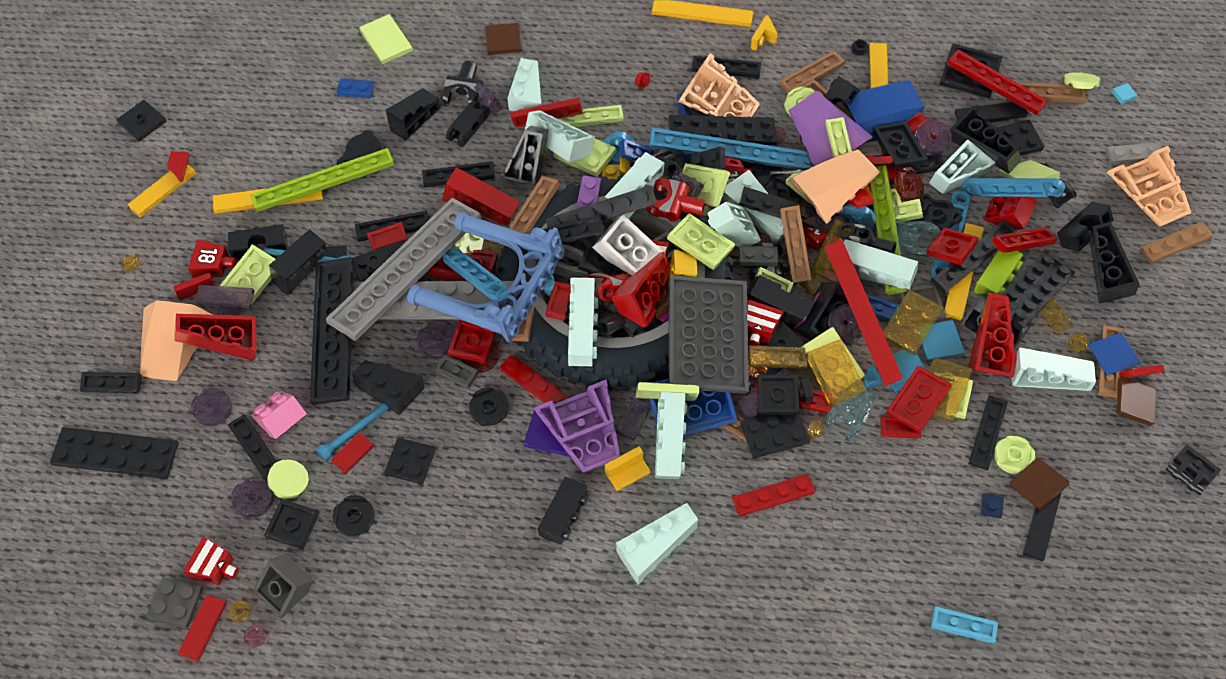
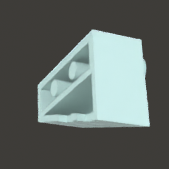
(525, 86)
(963, 164)
(734, 224)

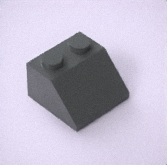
(282, 584)

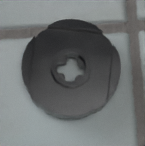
(492, 416)
(359, 525)

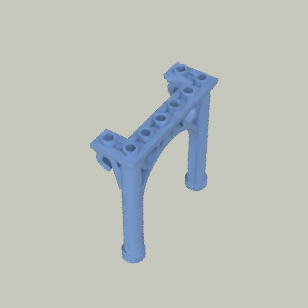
(488, 314)

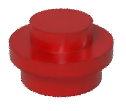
(642, 80)

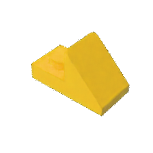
(765, 31)
(612, 171)

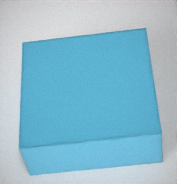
(1124, 93)

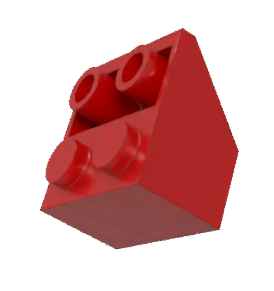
(1012, 209)

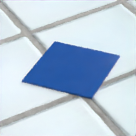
(1114, 353)

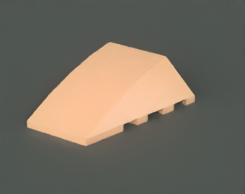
(718, 93)
(835, 182)
(1154, 187)
(160, 354)

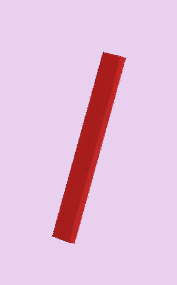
(864, 313)

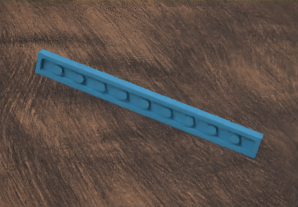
(733, 149)

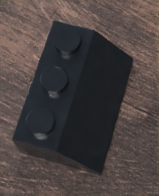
(829, 298)
(972, 319)

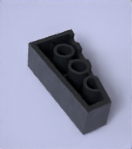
(985, 136)
(1111, 266)

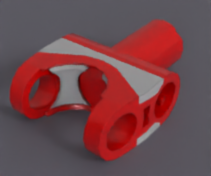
(675, 201)
(607, 284)

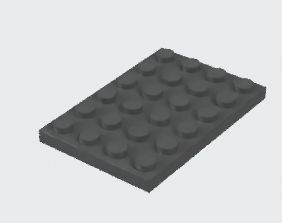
(708, 334)

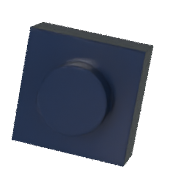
(992, 505)

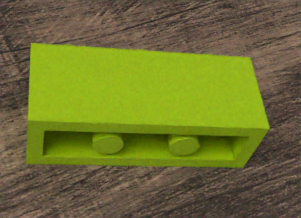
(999, 273)

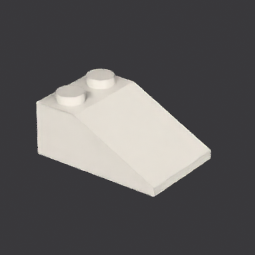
(626, 246)

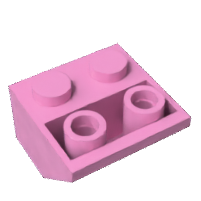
(278, 413)

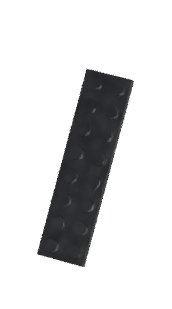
(330, 347)

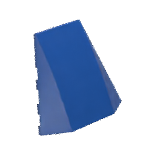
(885, 105)

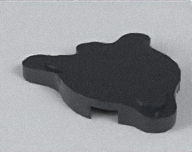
(360, 146)
(939, 212)

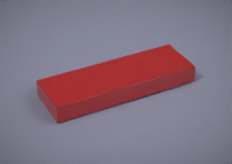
(202, 628)

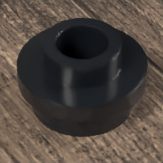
(859, 47)

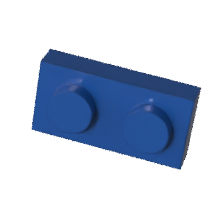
(355, 88)
(632, 150)
(882, 308)

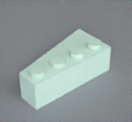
(562, 138)
(642, 174)
(765, 223)
(881, 266)
(582, 322)
(1052, 371)
(670, 435)
(656, 541)

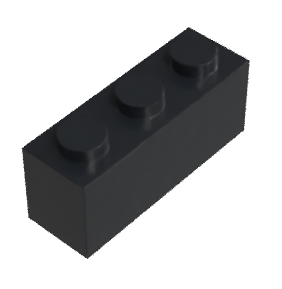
(563, 511)

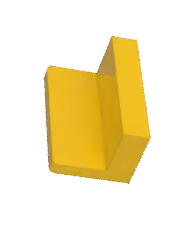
(683, 264)
(627, 469)

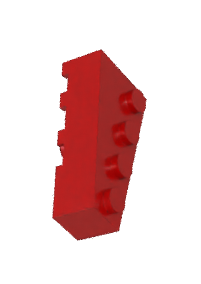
(480, 197)
(218, 333)

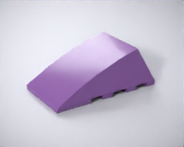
(810, 120)
(584, 426)

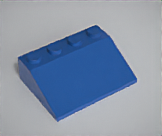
(706, 412)

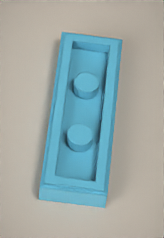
(964, 625)

